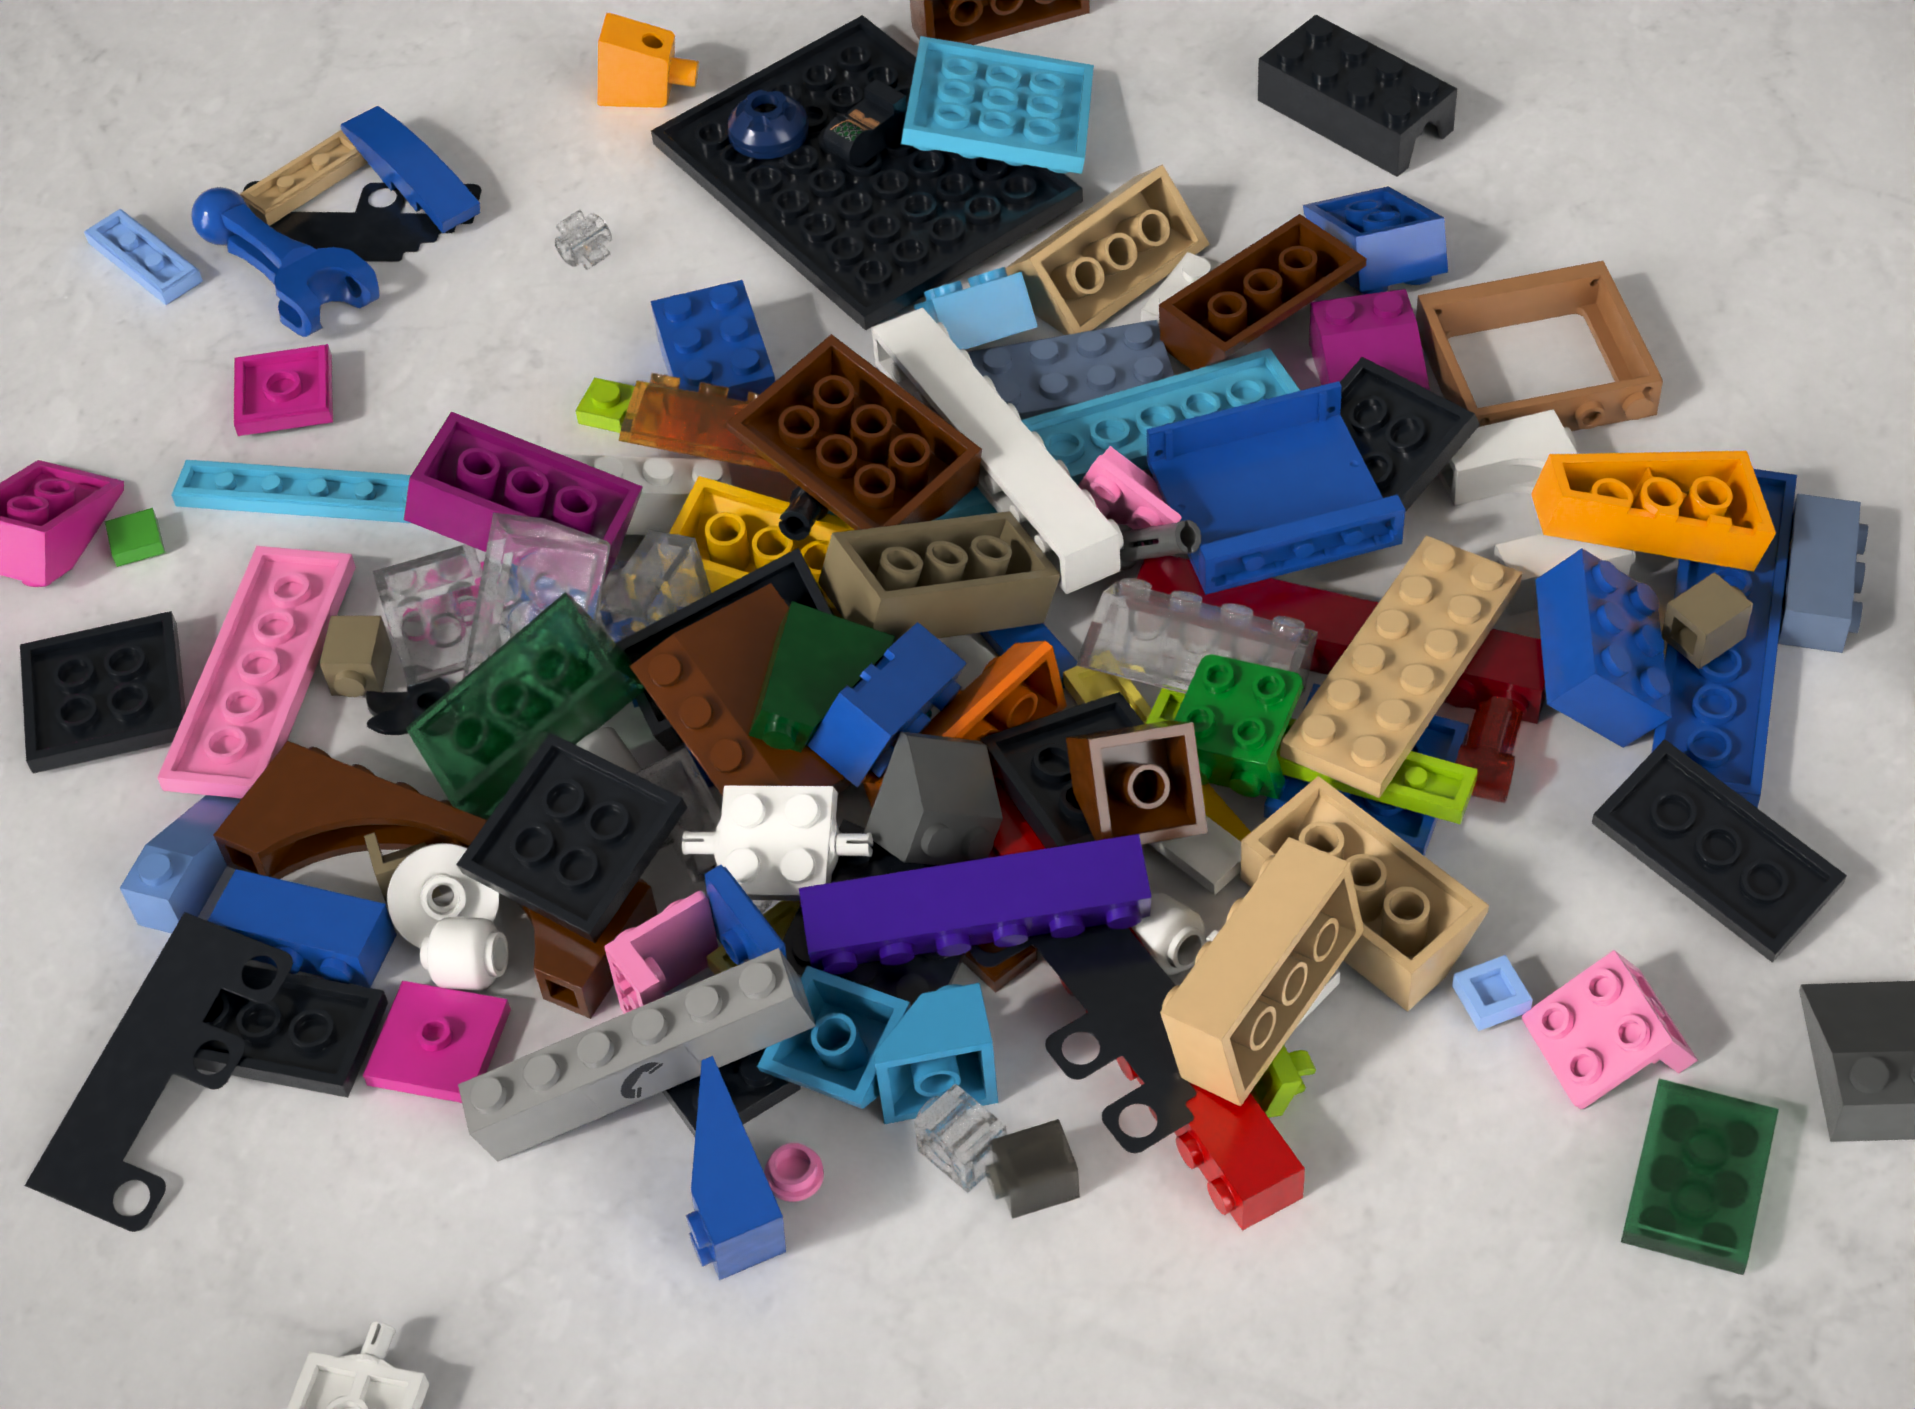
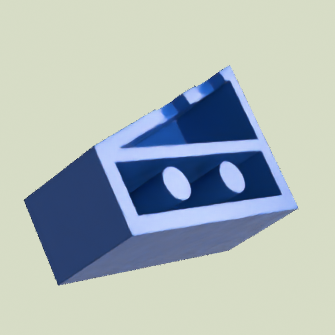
(889, 699)

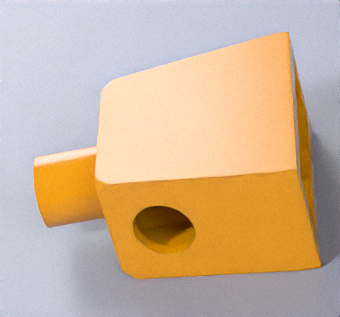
(639, 64)

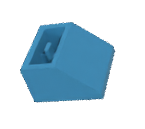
(984, 312)

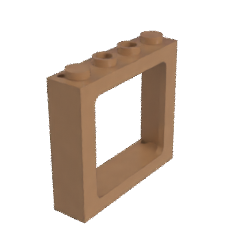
(1535, 297)

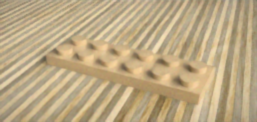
(1401, 666)

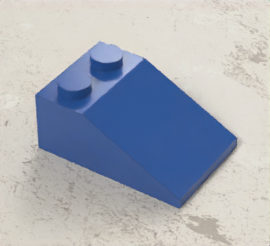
(1389, 229)
(734, 1207)

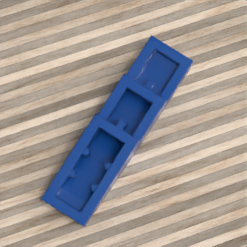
(411, 167)

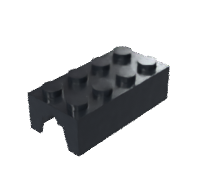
(1354, 93)

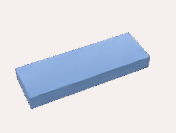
(143, 256)

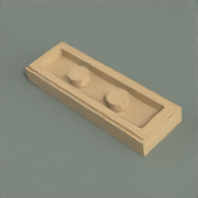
(303, 178)

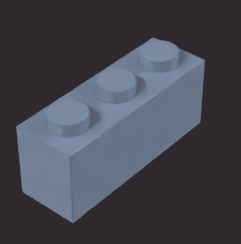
(1823, 574)

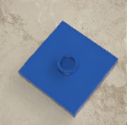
(737, 919)

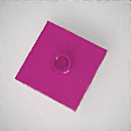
(283, 390)
(436, 1040)

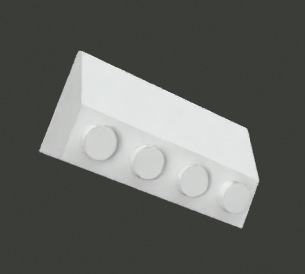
(664, 484)

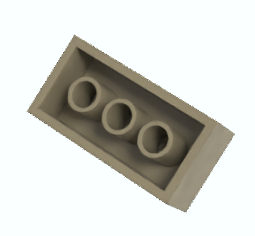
(940, 573)

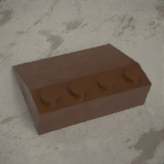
(859, 441)
(709, 691)

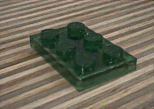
(1700, 1176)

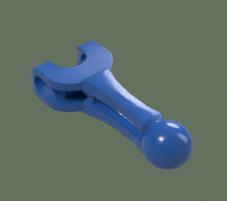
(300, 273)

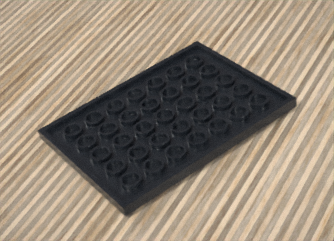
(869, 230)

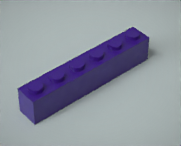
(976, 904)

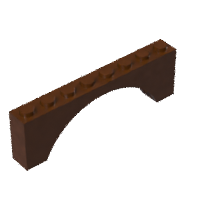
(321, 808)

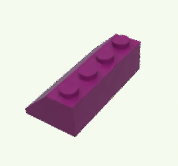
(484, 471)

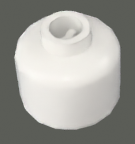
(1171, 933)
(464, 953)

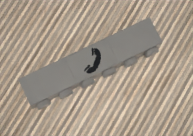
(635, 1055)

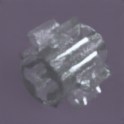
(583, 239)

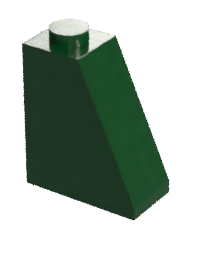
(807, 669)

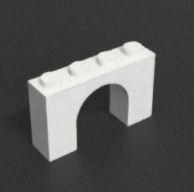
(1510, 460)

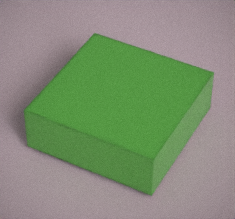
(134, 537)

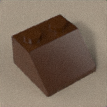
(1139, 781)

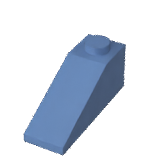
(178, 867)

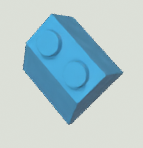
(932, 1048)
(839, 1051)

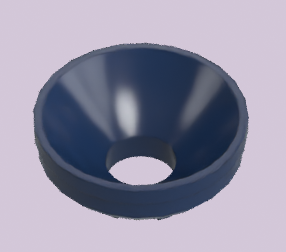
(768, 133)

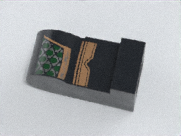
(868, 125)

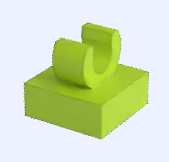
(1282, 1081)

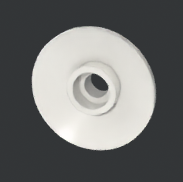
(412, 886)

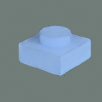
(1492, 992)

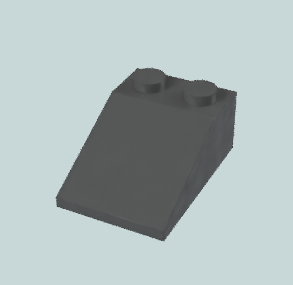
(1864, 1057)

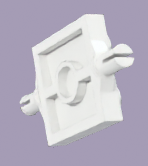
(778, 839)
(359, 1379)

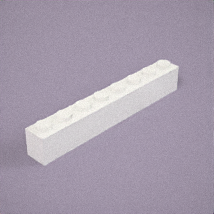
(1015, 465)

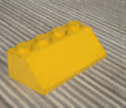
(742, 533)

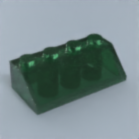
(547, 678)

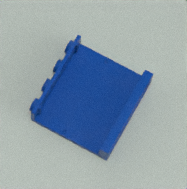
(1272, 488)

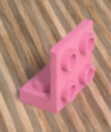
(1126, 493)
(662, 951)
(1605, 1030)

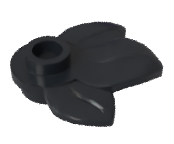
(398, 709)

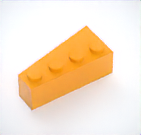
(1658, 504)

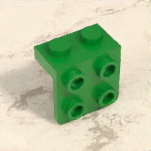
(1240, 722)

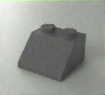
(936, 801)

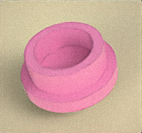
(794, 1172)

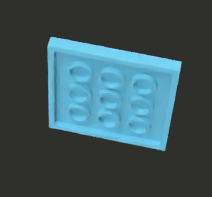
(999, 105)

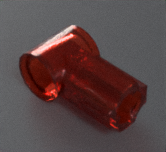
(1492, 747)

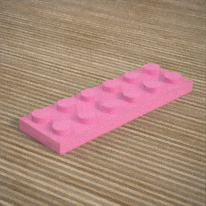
(257, 671)

